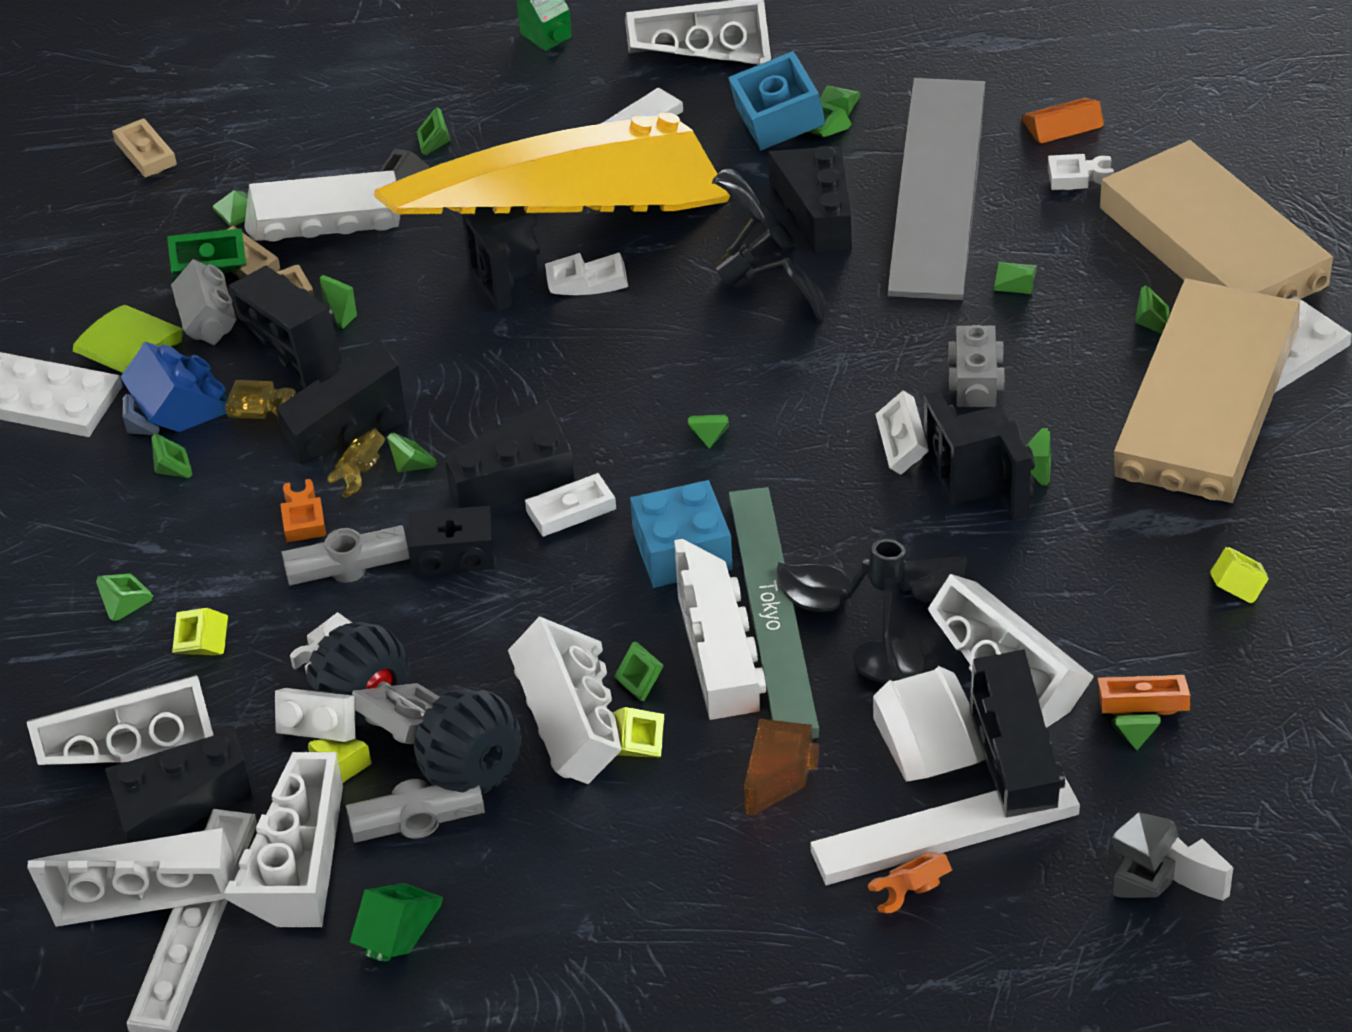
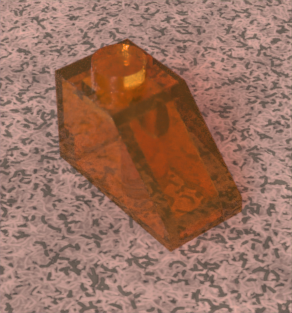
(778, 763)

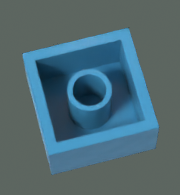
(777, 100)
(675, 514)

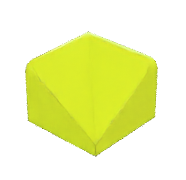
(1239, 575)
(200, 632)
(639, 732)
(352, 755)

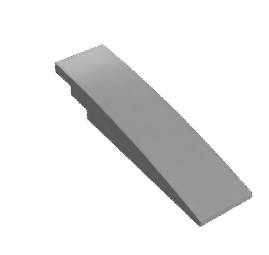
(937, 189)

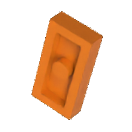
(1143, 694)

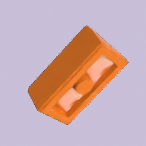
(1064, 120)

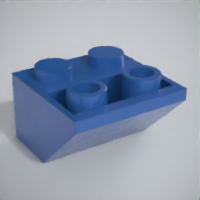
(174, 387)

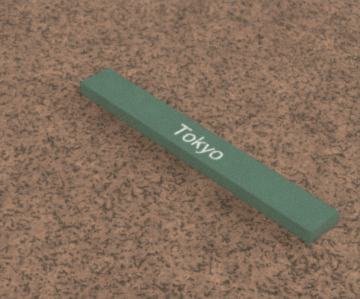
(771, 610)

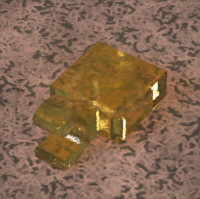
(255, 399)
(359, 456)

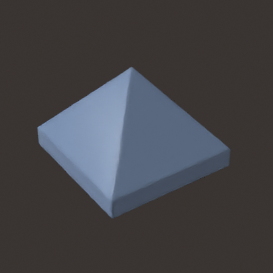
(134, 418)

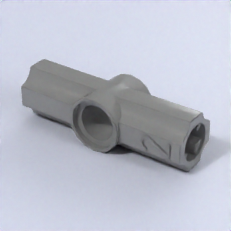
(345, 555)
(412, 810)

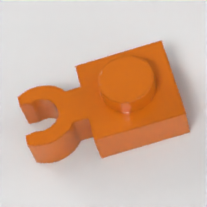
(302, 514)

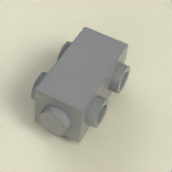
(203, 302)
(976, 362)

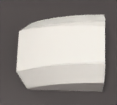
(927, 724)

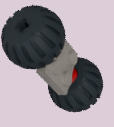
(456, 737)

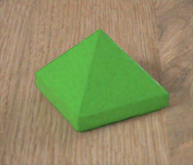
(433, 132)
(232, 208)
(1152, 310)
(708, 427)
(409, 455)
(170, 458)
(638, 671)
(1135, 727)

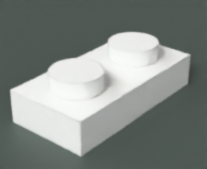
(902, 432)
(570, 504)
(315, 714)

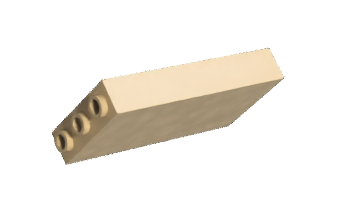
(1213, 225)
(1207, 390)

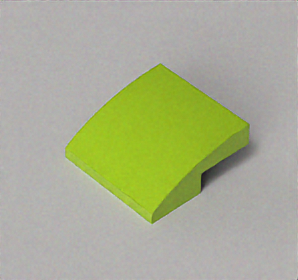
(120, 335)

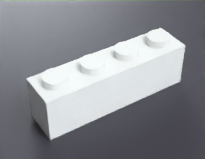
(708, 30)
(318, 206)
(986, 627)
(717, 633)
(567, 697)
(123, 726)
(292, 854)
(134, 877)

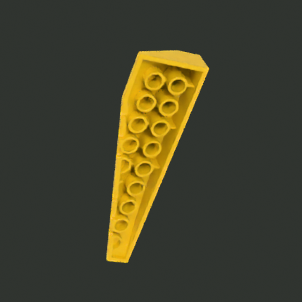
(563, 171)

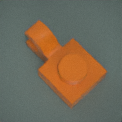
(917, 875)

